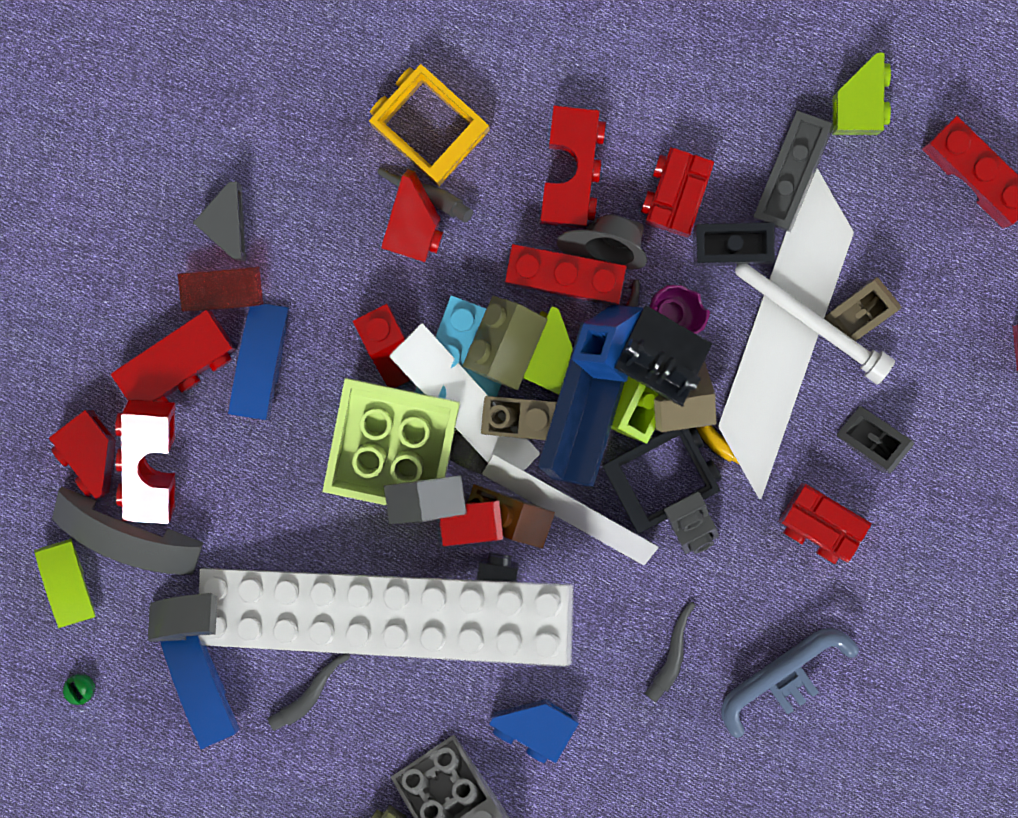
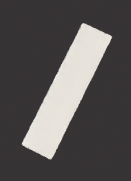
(430, 368)
(569, 510)

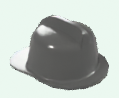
(607, 240)

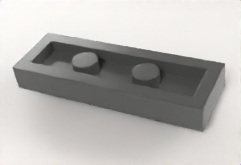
(793, 171)

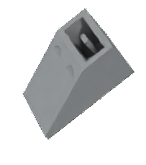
(447, 785)

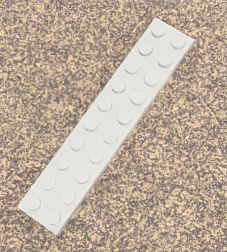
(391, 615)

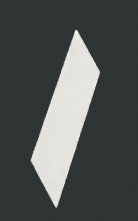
(781, 343)

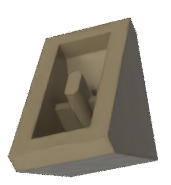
(864, 309)
(697, 411)

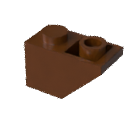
(519, 518)

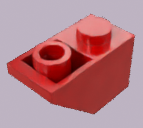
(88, 450)

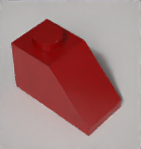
(413, 221)
(381, 338)

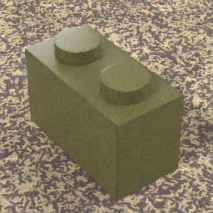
(505, 342)

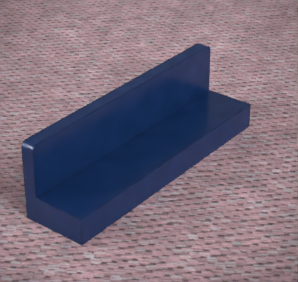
(580, 426)

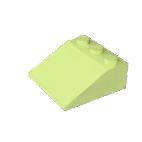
(387, 440)

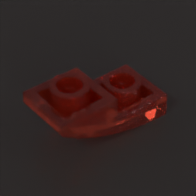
(220, 289)

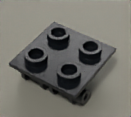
(663, 356)

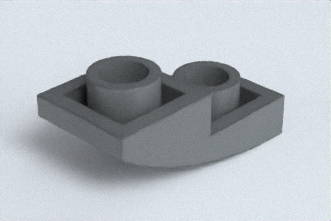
(692, 524)
(182, 617)

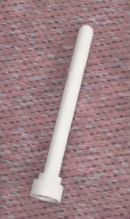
(873, 363)

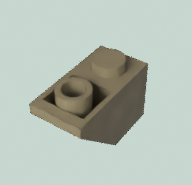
(529, 416)

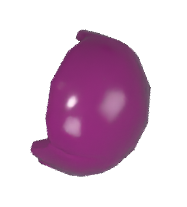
(681, 306)

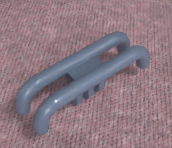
(784, 677)

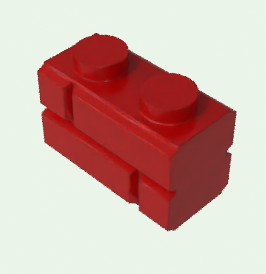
(678, 191)
(824, 523)

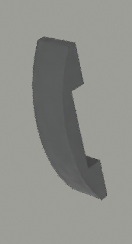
(124, 542)

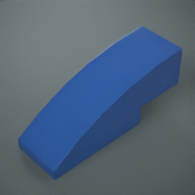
(259, 362)
(200, 690)

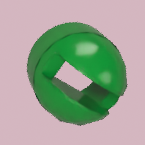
(84, 685)

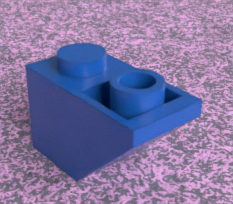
(604, 340)
(538, 726)

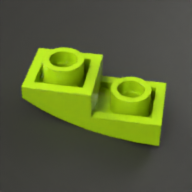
(64, 583)

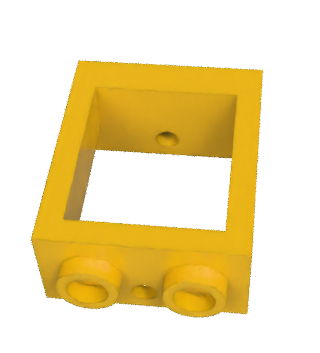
(457, 151)

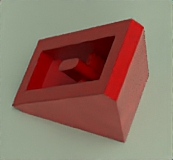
(479, 525)

